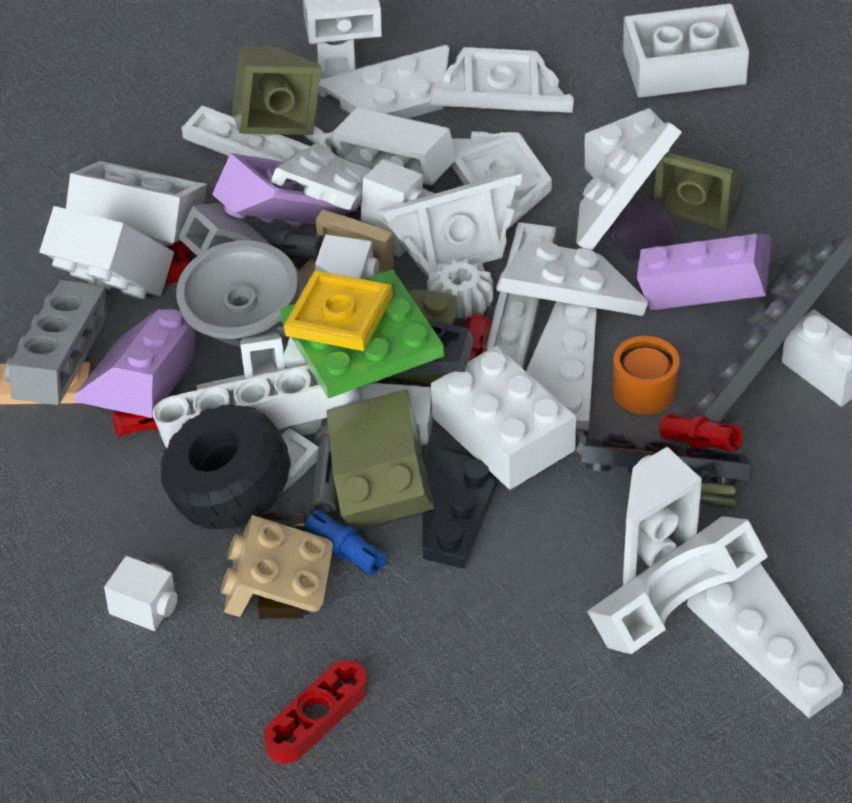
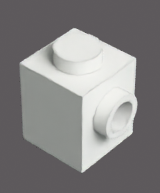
(141, 593)

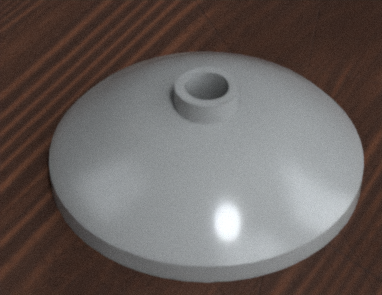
(237, 289)

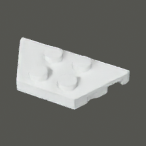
(501, 81)
(391, 87)
(499, 154)
(323, 176)
(619, 182)
(455, 223)
(570, 277)

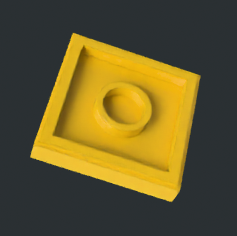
(338, 310)

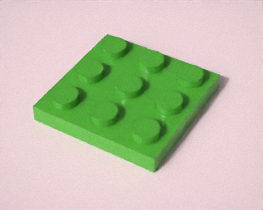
(398, 344)

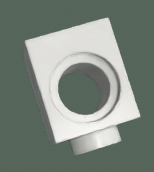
(336, 57)

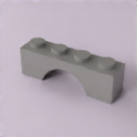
(212, 225)

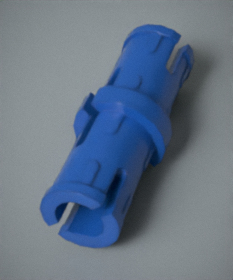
(346, 542)

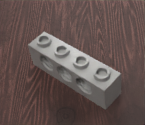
(57, 342)

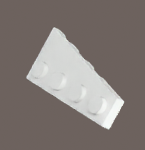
(566, 357)
(770, 638)

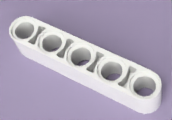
(283, 396)

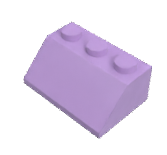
(248, 190)
(705, 271)
(142, 365)

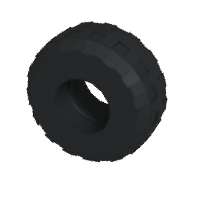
(225, 466)

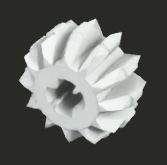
(467, 282)

